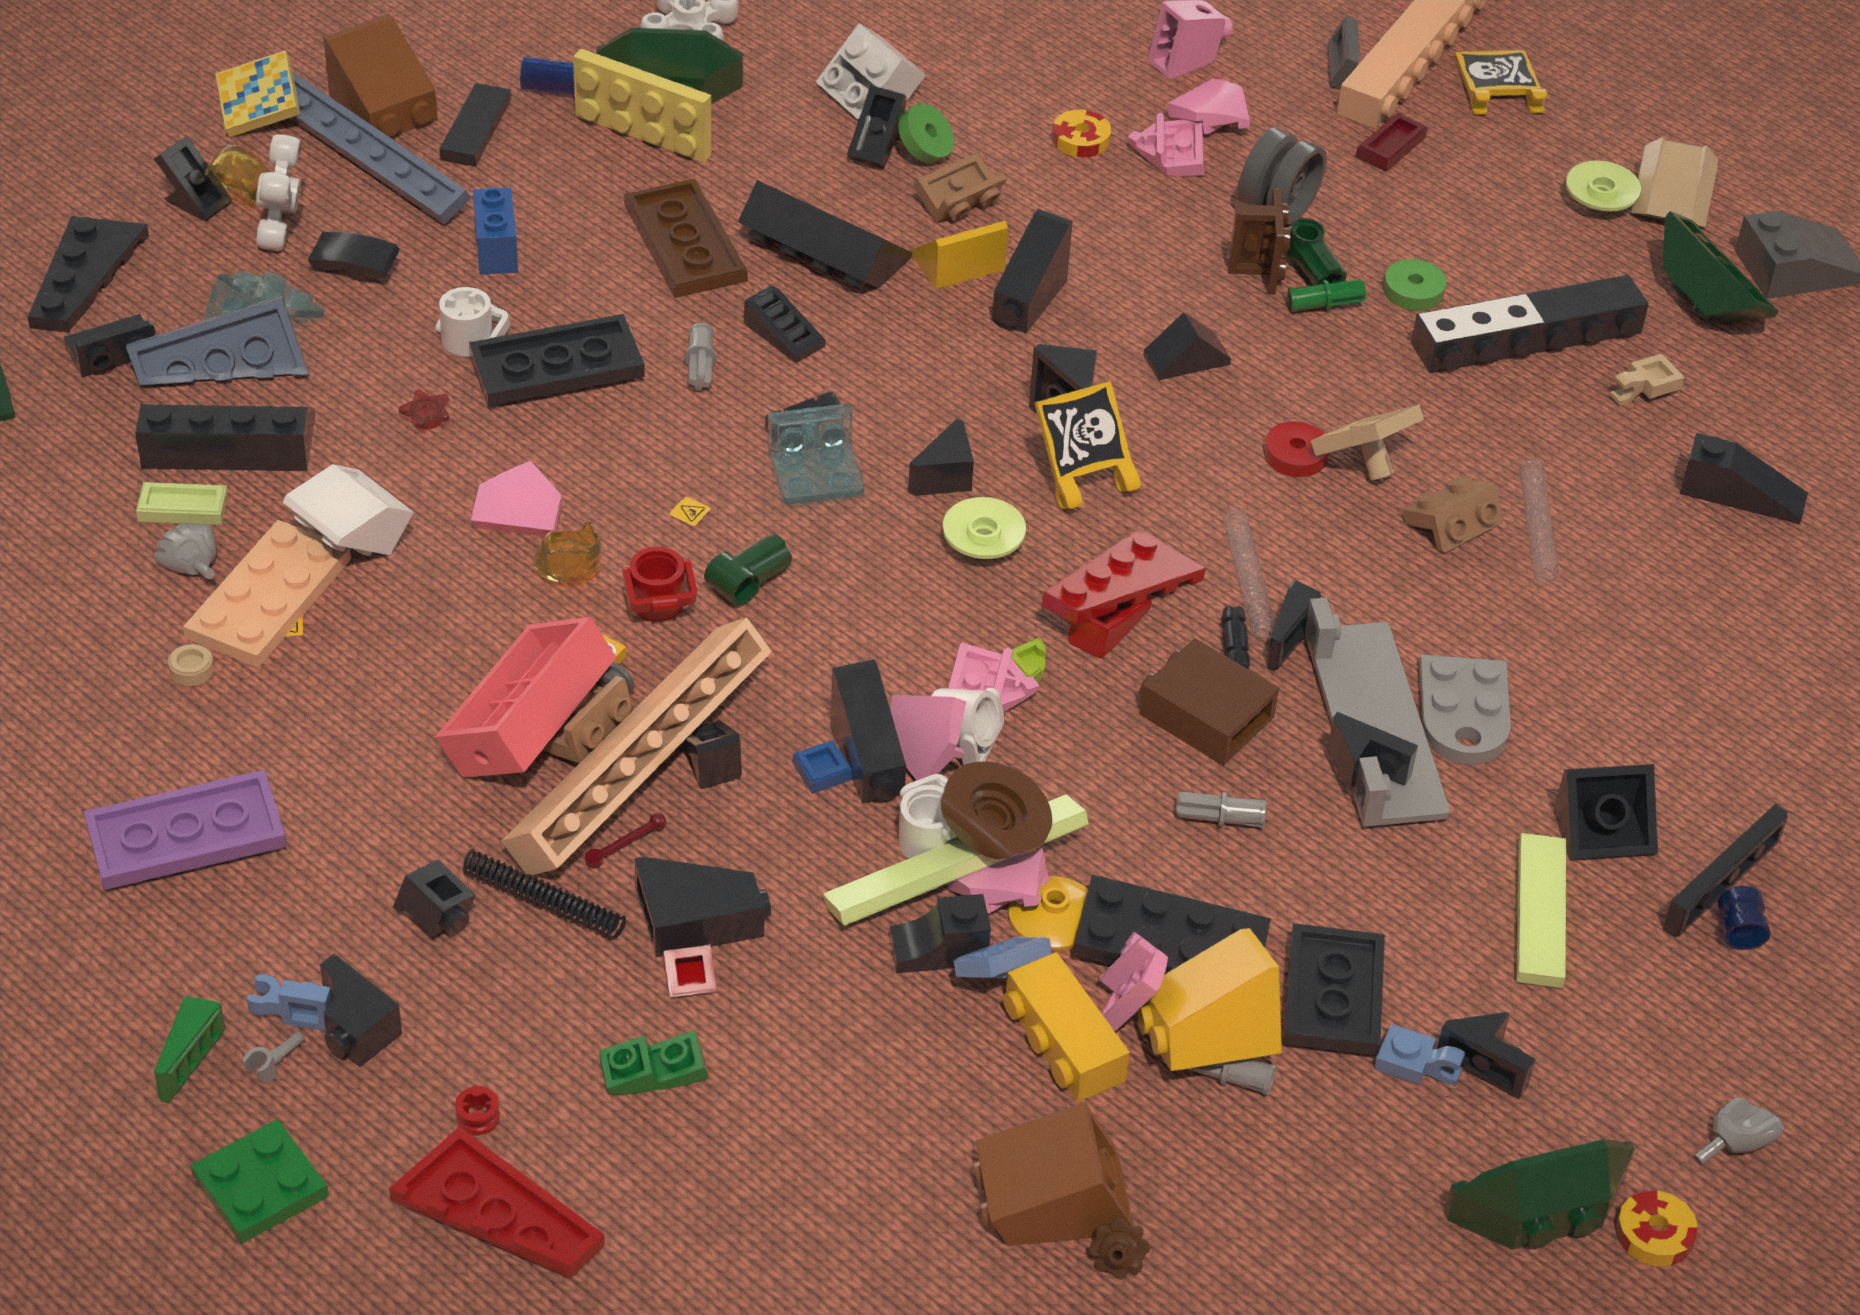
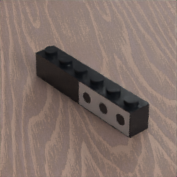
(1529, 323)

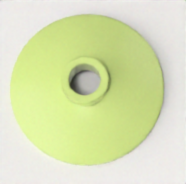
(1603, 185)
(984, 527)

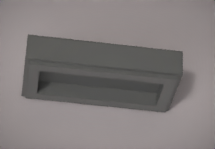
(1343, 51)

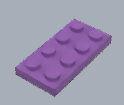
(184, 829)

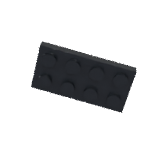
(556, 359)
(1167, 921)

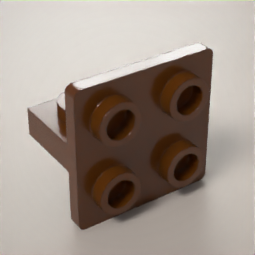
(1260, 240)

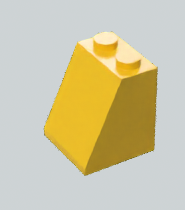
(1217, 1006)

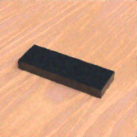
(475, 124)

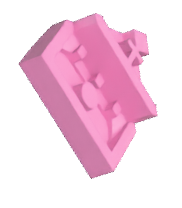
(1214, 104)
(1172, 146)
(518, 502)
(986, 669)
(928, 731)
(1006, 881)
(1133, 980)

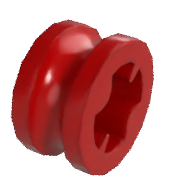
(477, 1122)

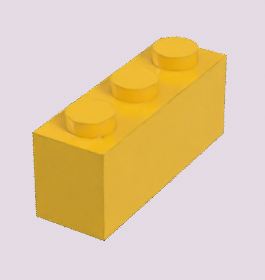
(1066, 1027)

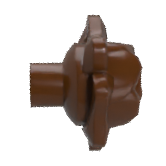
(1119, 1248)

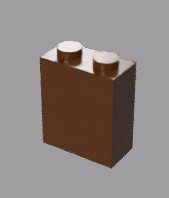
(1208, 701)

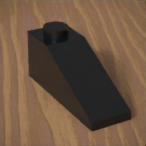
(1738, 479)

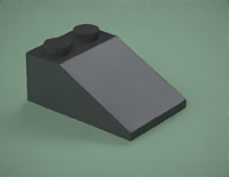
(1795, 255)

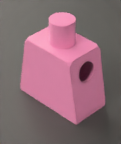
(1187, 36)

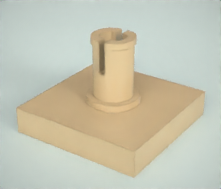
(1369, 435)

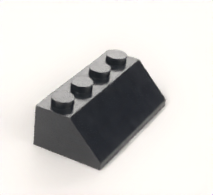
(822, 236)
(224, 437)

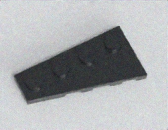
(80, 268)

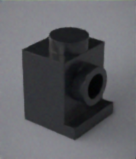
(435, 899)

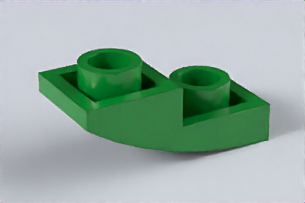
(647, 1068)

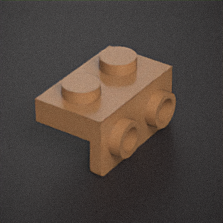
(959, 187)
(1457, 511)
(592, 721)

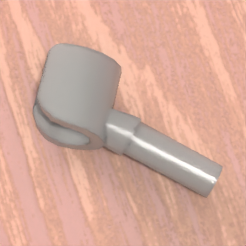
(261, 1055)

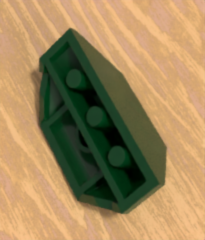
(680, 56)
(1708, 276)
(1543, 1195)

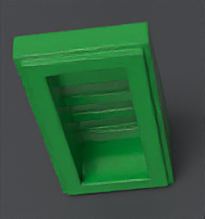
(191, 1038)

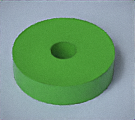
(926, 133)
(1414, 284)

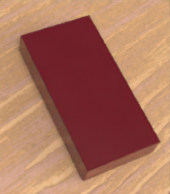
(1391, 142)

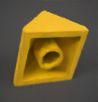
(963, 255)

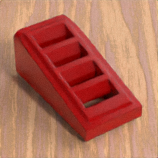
(1105, 632)

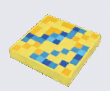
(257, 93)

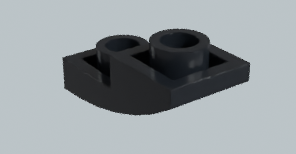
(359, 254)

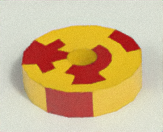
(1081, 133)
(1651, 1245)

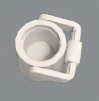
(468, 317)
(980, 723)
(921, 816)

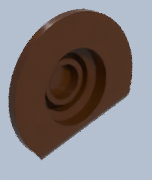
(996, 810)

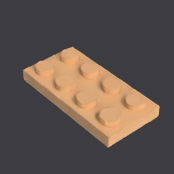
(266, 594)

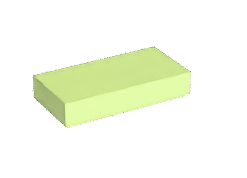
(182, 503)

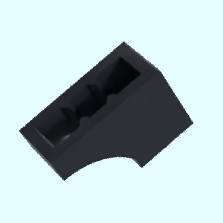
(942, 935)
(360, 1016)

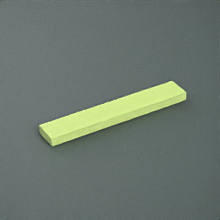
(932, 870)

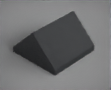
(1060, 371)
(1608, 811)

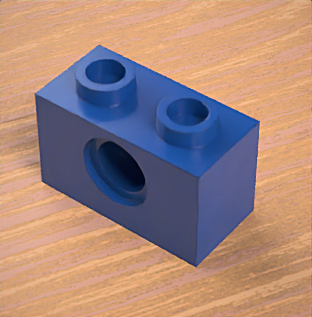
(495, 230)

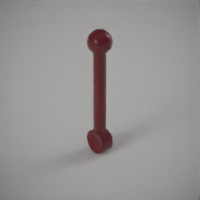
(595, 857)

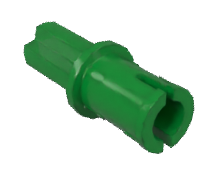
(1326, 295)

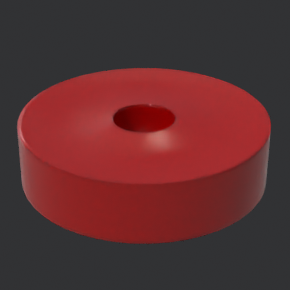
(1290, 449)

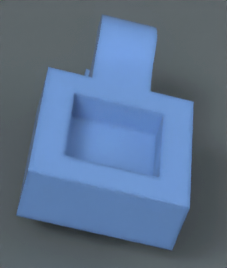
(295, 1001)
(1413, 1054)

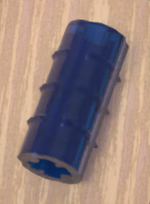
(547, 75)

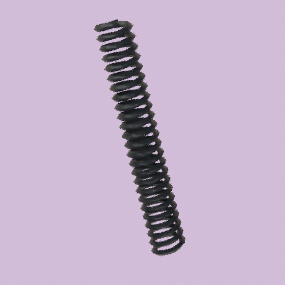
(571, 909)

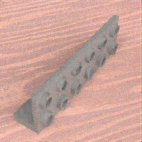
(1367, 681)

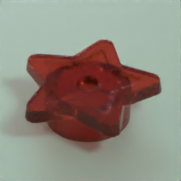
(426, 410)

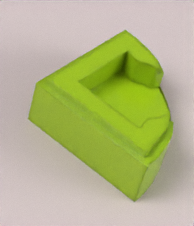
(1031, 658)

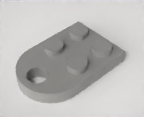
(1464, 702)

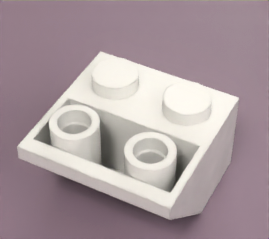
(867, 61)
(350, 511)

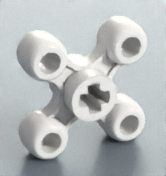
(692, 15)
(278, 192)

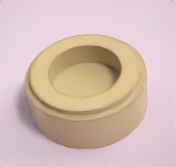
(191, 665)

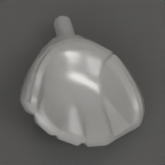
(188, 550)
(1741, 1129)

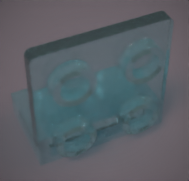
(246, 289)
(814, 454)

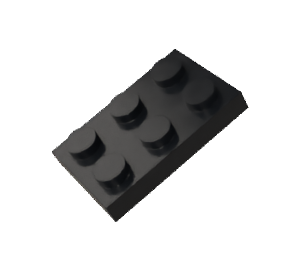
(1334, 989)

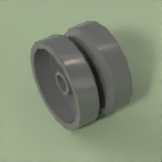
(1285, 164)

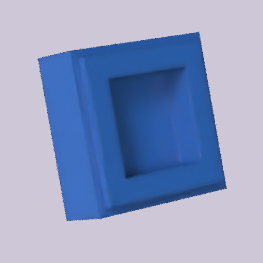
(822, 766)

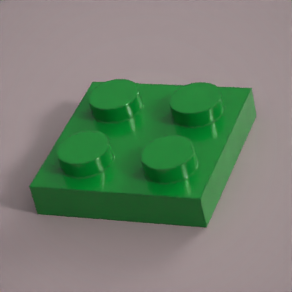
(259, 1181)

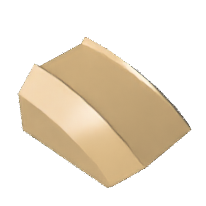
(1676, 180)

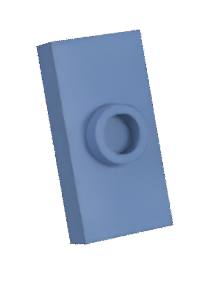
(1002, 957)

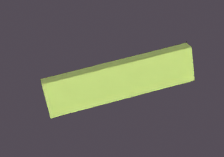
(1541, 910)

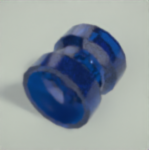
(1744, 918)

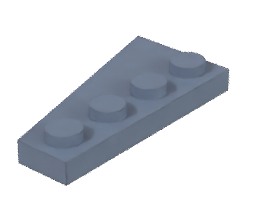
(225, 347)

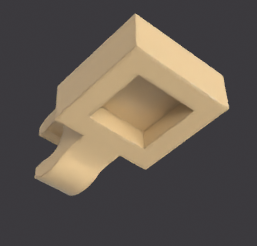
(1649, 375)

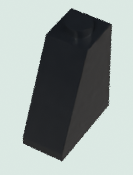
(1034, 272)
(866, 731)
(698, 904)

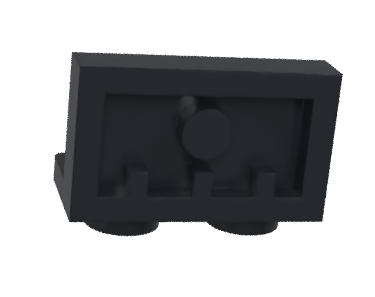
(105, 345)

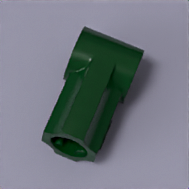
(1312, 254)
(741, 575)

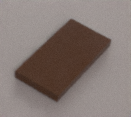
(685, 238)

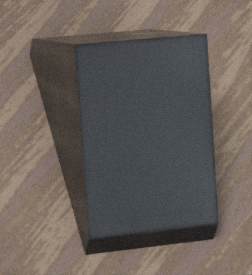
(1185, 349)
(944, 464)

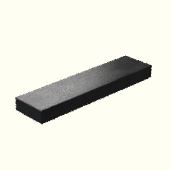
(1725, 871)

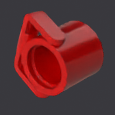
(657, 583)

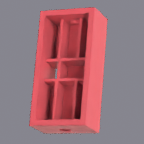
(526, 697)

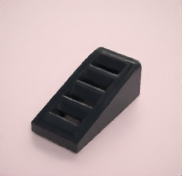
(772, 304)
(1290, 624)

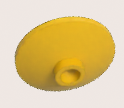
(1056, 914)

